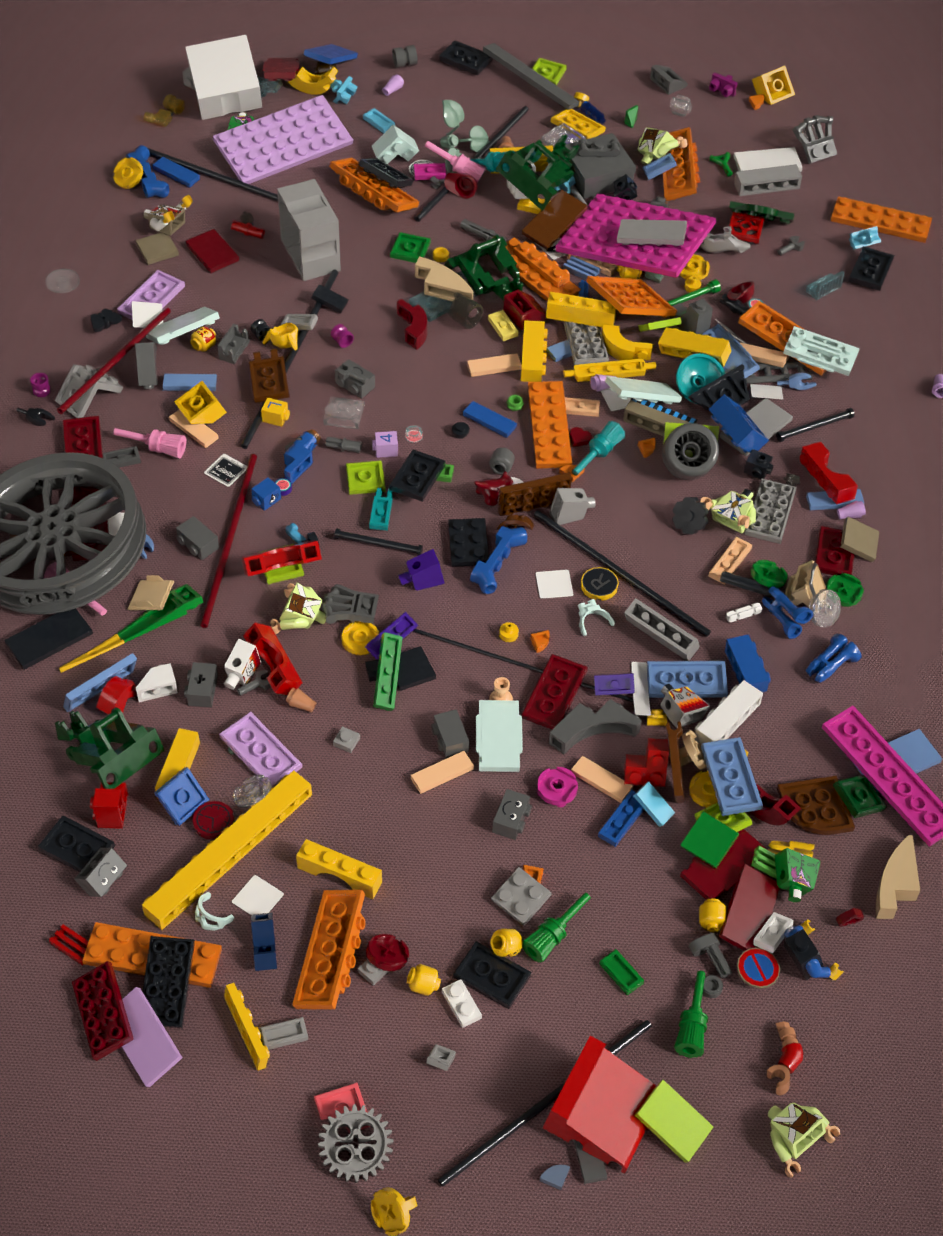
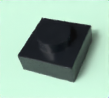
(371, 668)

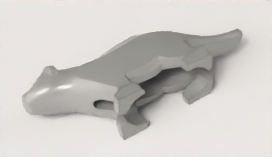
(724, 242)

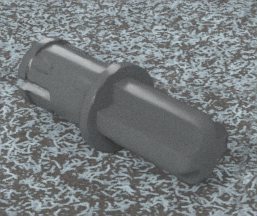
(343, 444)

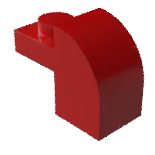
(116, 694)

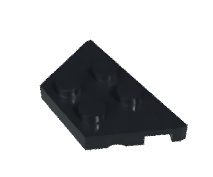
(731, 384)

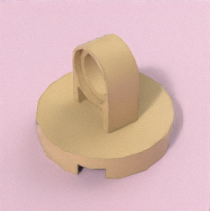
(691, 751)

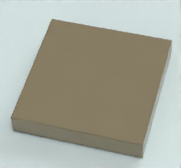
(157, 248)
(859, 539)

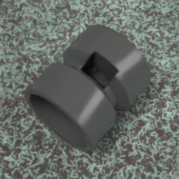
(404, 56)

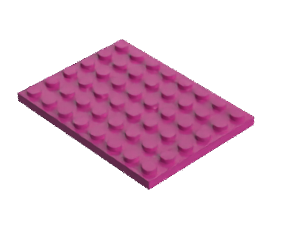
(597, 231)

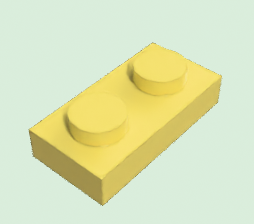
(503, 325)

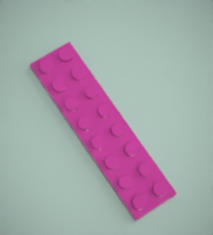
(888, 773)

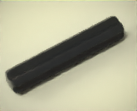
(744, 583)

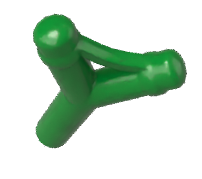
(717, 159)

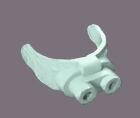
(592, 608)

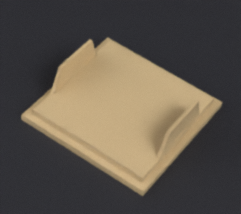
(151, 593)

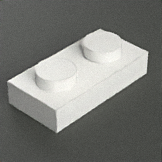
(773, 932)
(461, 1003)

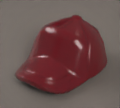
(461, 184)
(742, 292)

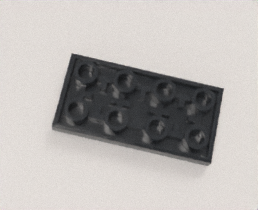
(48, 637)
(168, 978)

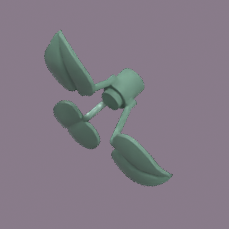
(452, 116)

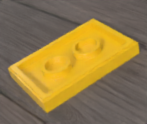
(579, 122)

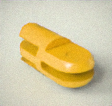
(804, 848)

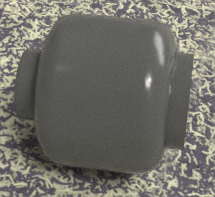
(501, 460)

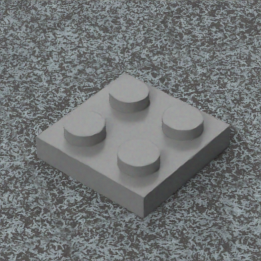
(521, 896)

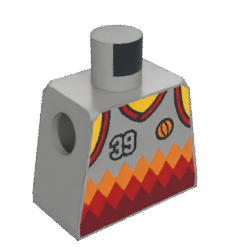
(683, 705)

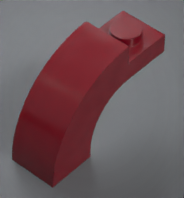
(417, 331)
(775, 810)

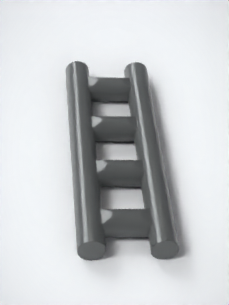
(774, 378)

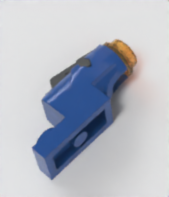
(299, 454)

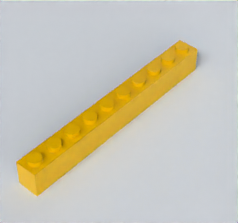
(226, 850)

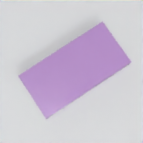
(156, 289)
(260, 749)
(152, 1048)

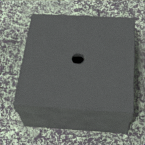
(597, 174)

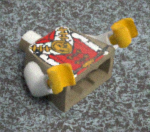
(168, 218)

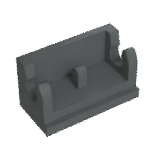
(233, 344)

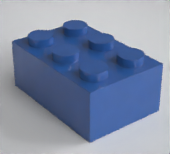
(737, 425)

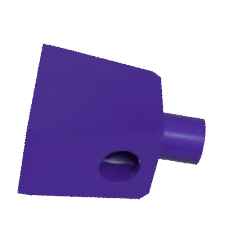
(423, 571)

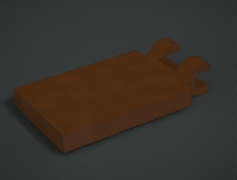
(269, 377)
(674, 736)

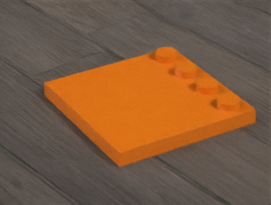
(631, 296)

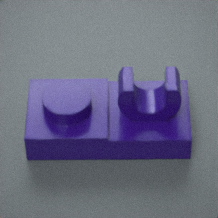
(614, 684)

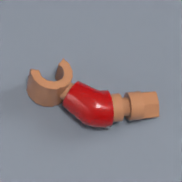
(790, 1059)

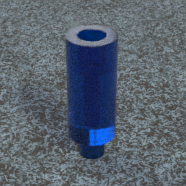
(593, 112)

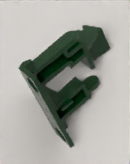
(527, 180)
(478, 279)
(96, 747)

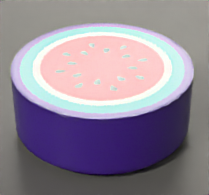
(285, 486)

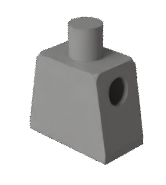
(570, 505)

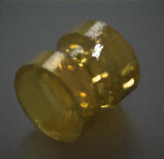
(174, 104)

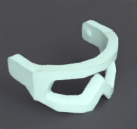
(221, 922)

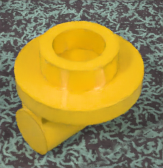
(657, 718)

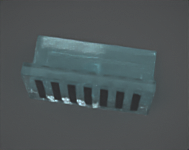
(825, 285)

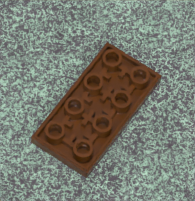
(554, 219)
(531, 494)

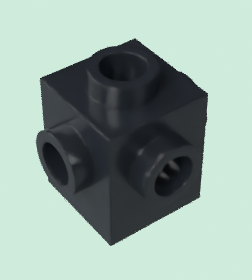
(625, 188)
(759, 464)

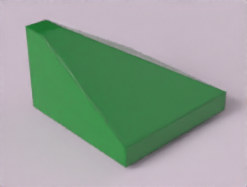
(631, 116)

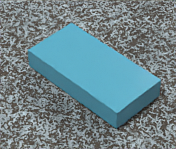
(378, 120)
(654, 804)

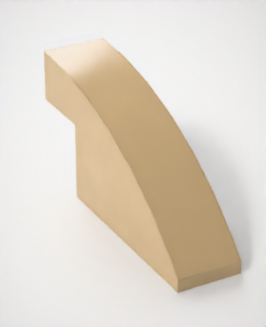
(440, 280)
(898, 880)

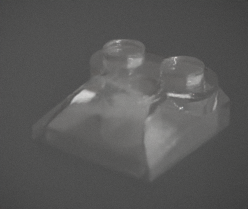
(343, 412)

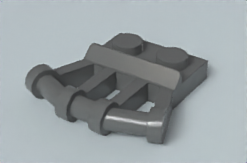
(822, 147)
(349, 605)

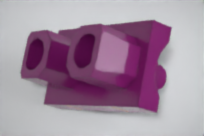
(723, 84)

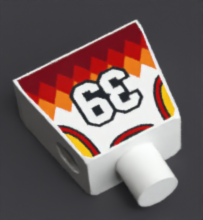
(241, 664)

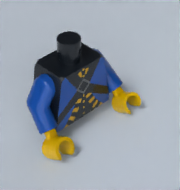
(806, 955)

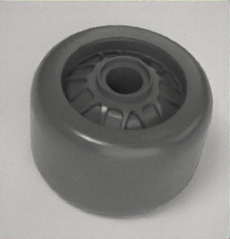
(700, 442)

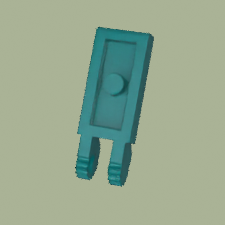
(381, 510)

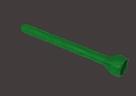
(712, 287)

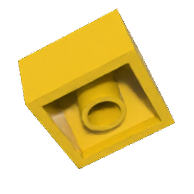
(774, 85)
(200, 405)

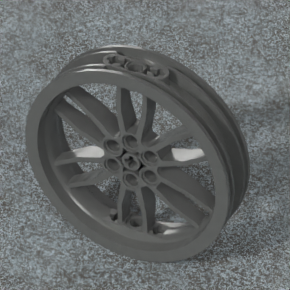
(64, 529)

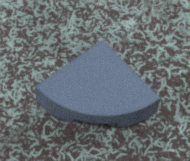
(555, 1176)

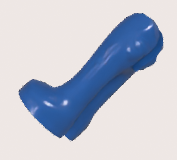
(799, 614)
(837, 643)

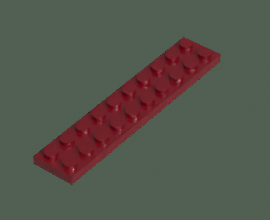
(84, 436)

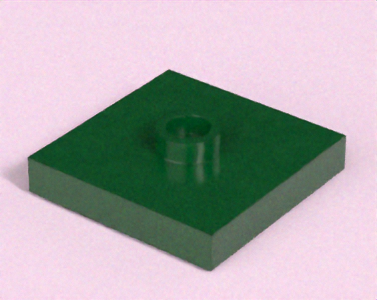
(859, 796)

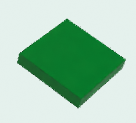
(410, 247)
(709, 840)

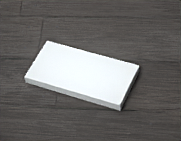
(767, 158)

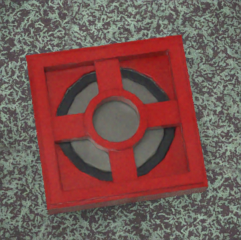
(746, 227)

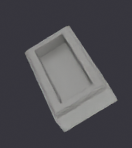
(302, 321)
(284, 1033)

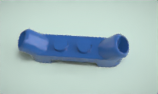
(150, 185)
(484, 572)

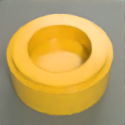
(440, 254)

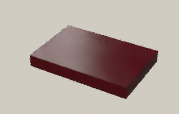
(212, 250)
(829, 554)

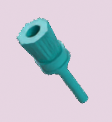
(492, 160)
(602, 444)

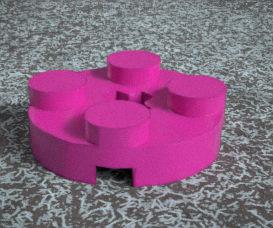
(555, 796)

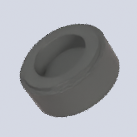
(712, 986)

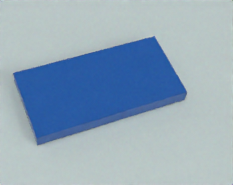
(330, 54)

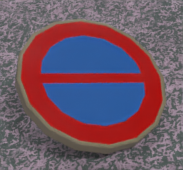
(758, 968)

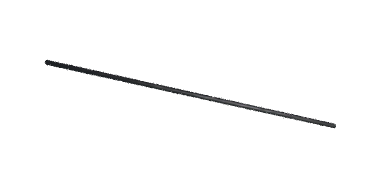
(506, 659)

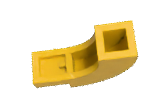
(311, 83)
(622, 348)

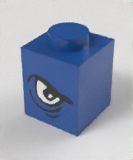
(266, 494)

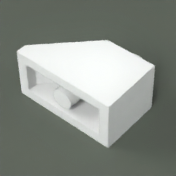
(157, 683)

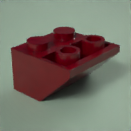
(522, 307)

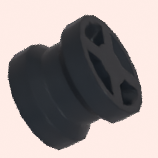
(260, 329)

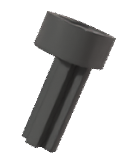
(709, 945)

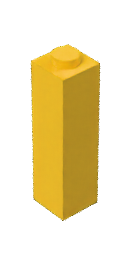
(180, 755)

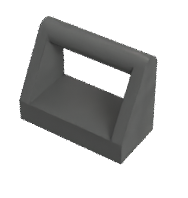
(662, 76)

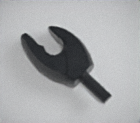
(35, 415)

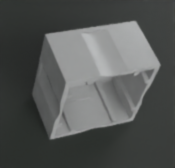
(309, 229)

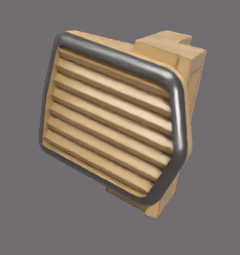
(804, 584)

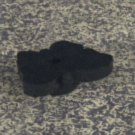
(105, 319)

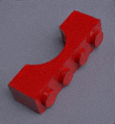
(837, 486)
(281, 557)
(270, 649)

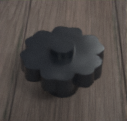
(690, 515)

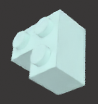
(394, 143)

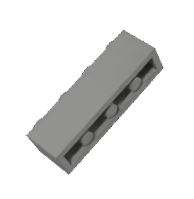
(768, 180)
(662, 629)

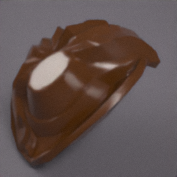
(517, 520)

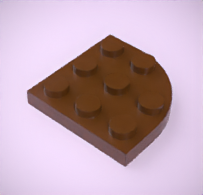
(820, 806)

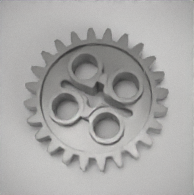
(356, 1165)

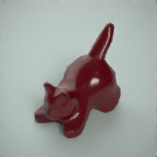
(490, 488)

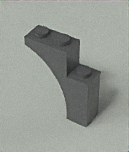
(585, 723)

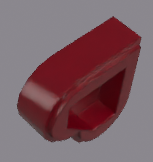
(580, 437)
(850, 917)

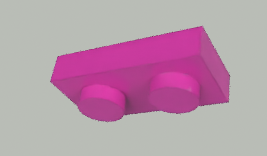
(426, 171)

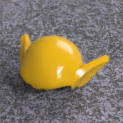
(283, 336)

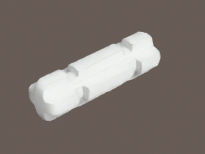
(743, 612)

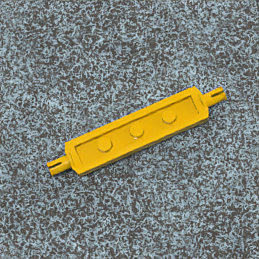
(620, 369)

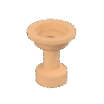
(501, 691)

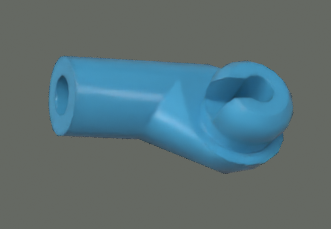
(292, 531)

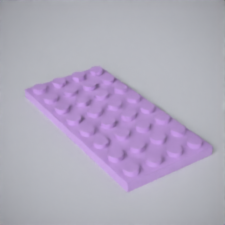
(282, 140)

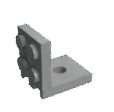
(76, 378)

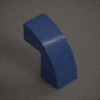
(263, 941)

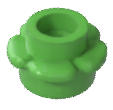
(515, 402)

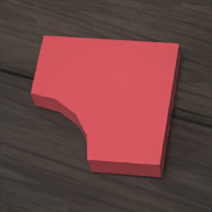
(337, 1099)

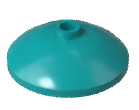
(700, 368)

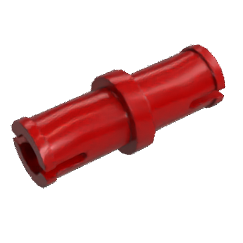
(247, 229)

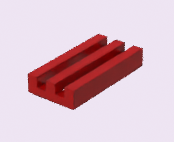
(60, 935)

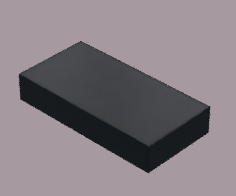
(330, 298)

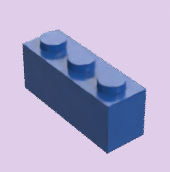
(746, 662)

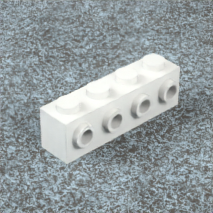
(729, 713)

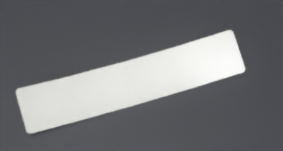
(641, 694)

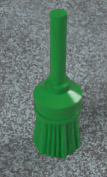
(551, 932)
(693, 1024)

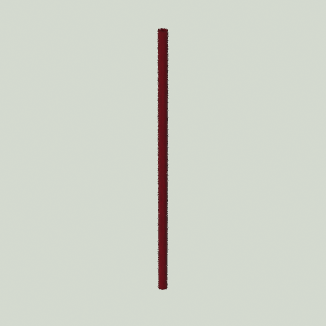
(116, 358)
(228, 542)

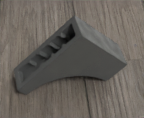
(695, 317)
(146, 364)

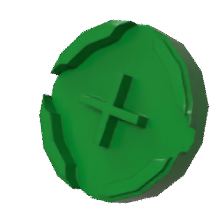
(769, 574)
(847, 588)

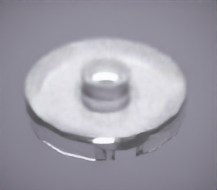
(825, 608)
(252, 791)

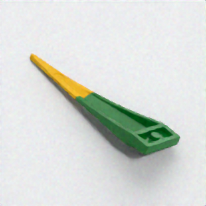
(177, 603)

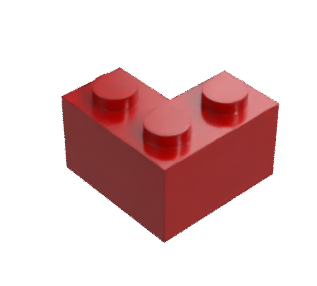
(648, 768)
(109, 806)

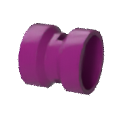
(342, 336)
(40, 384)

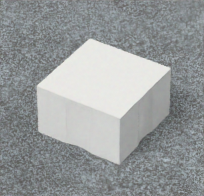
(224, 77)

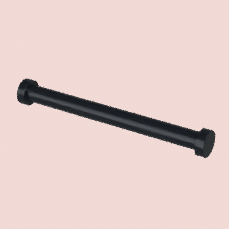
(781, 436)
(378, 542)

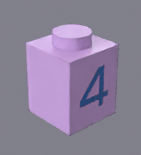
(385, 444)

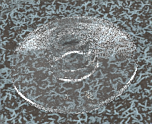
(62, 280)

